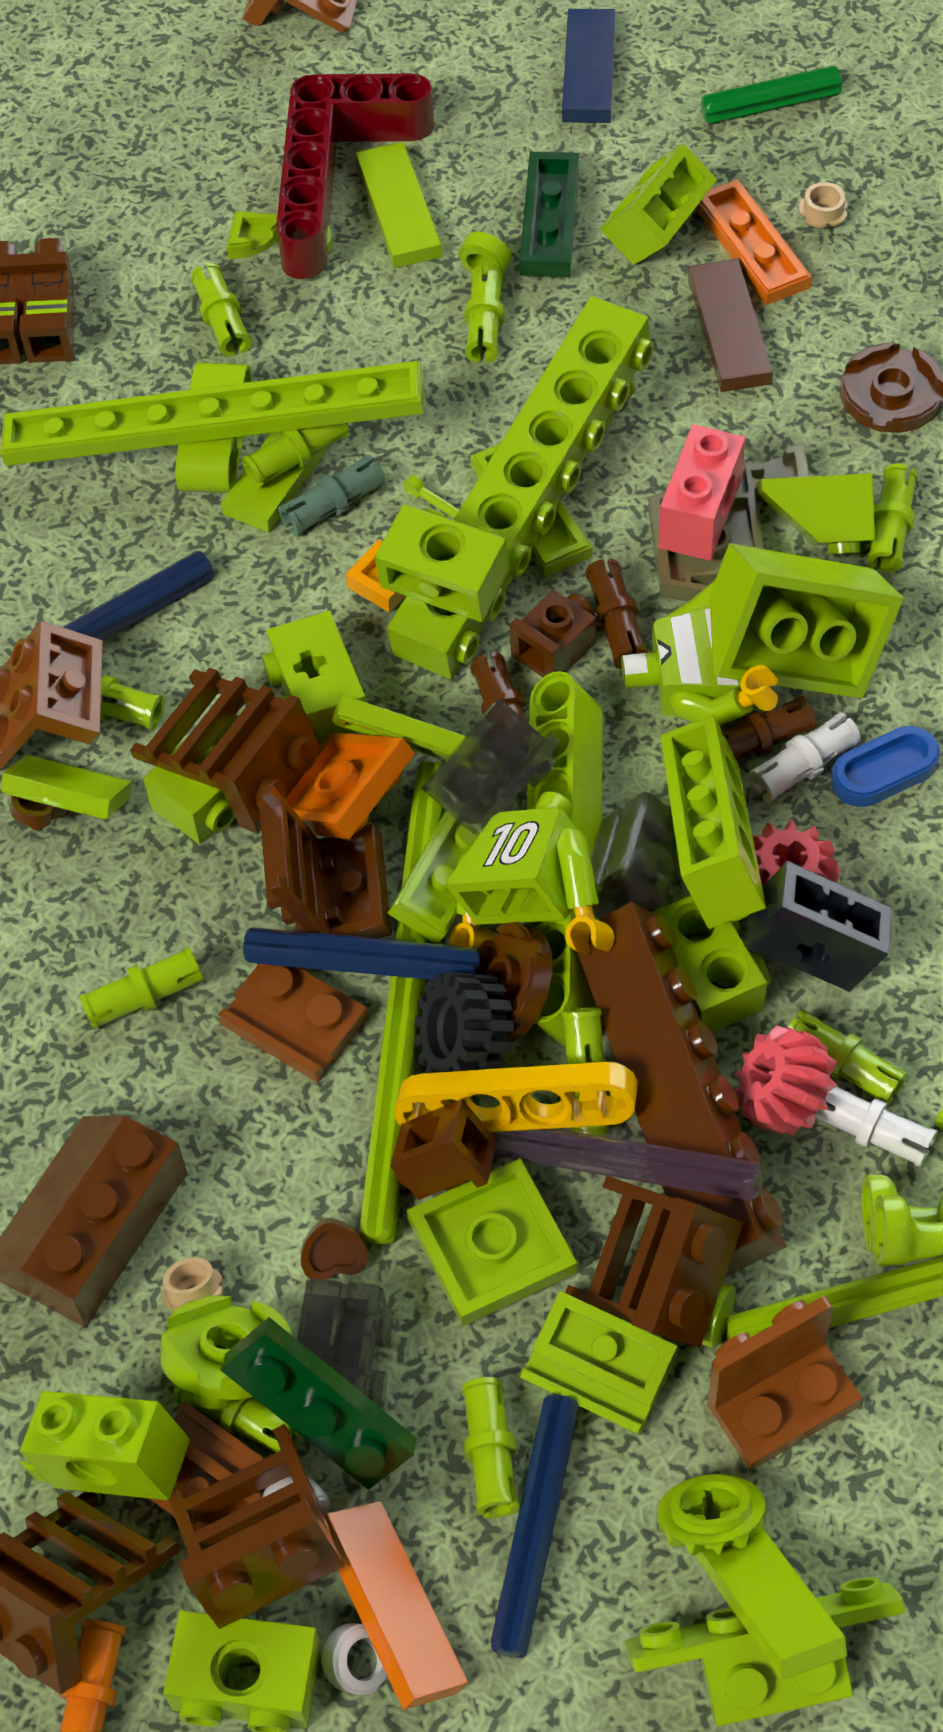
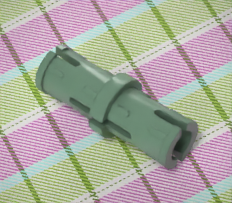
(331, 495)

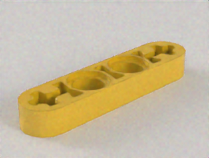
(513, 1091)

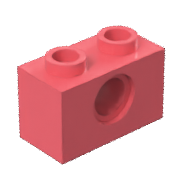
(701, 492)

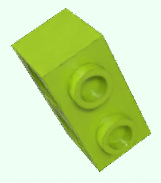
(658, 204)
(715, 959)

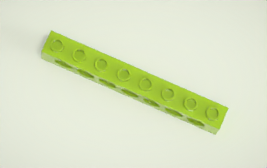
(588, 369)

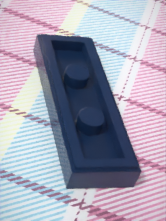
(588, 66)

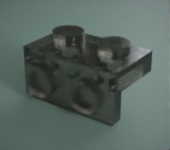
(491, 767)

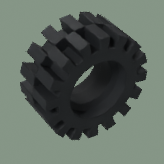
(463, 1023)

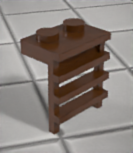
(262, 746)
(323, 882)
(674, 1268)
(259, 1548)
(45, 1601)

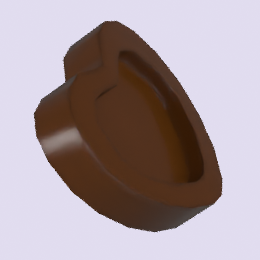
(34, 813)
(333, 1249)

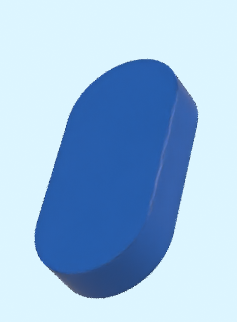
(885, 766)

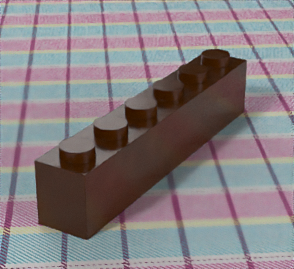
(672, 1053)

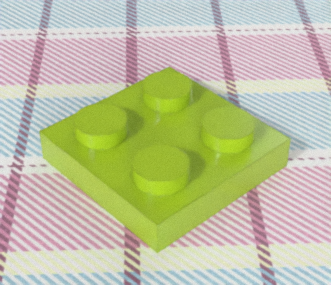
(492, 1242)

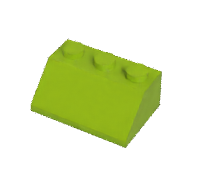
(801, 618)

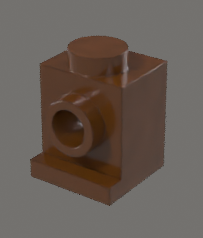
(553, 633)
(443, 1150)

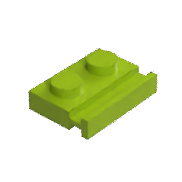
(600, 1362)

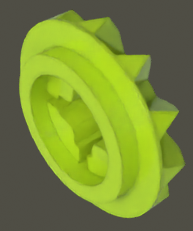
(735, 1501)

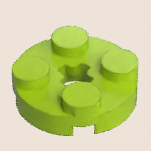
(190, 1351)

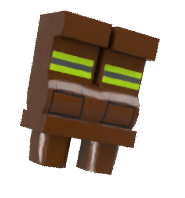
(36, 302)

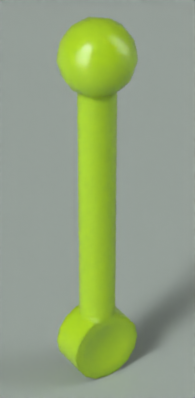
(417, 488)

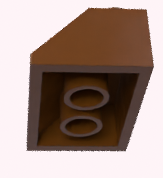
(89, 1214)

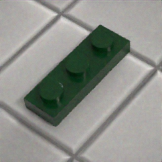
(549, 214)
(318, 1403)

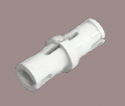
(804, 757)
(877, 1125)

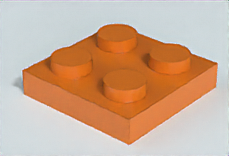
(348, 782)

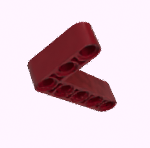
(331, 111)

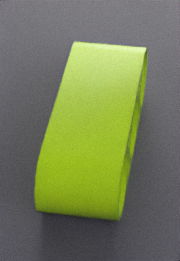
(212, 463)

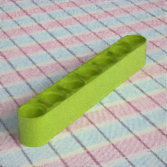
(576, 720)

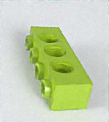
(711, 823)

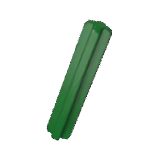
(771, 94)

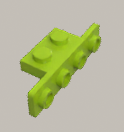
(738, 1674)

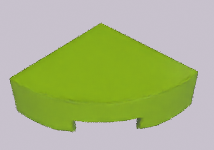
(249, 232)

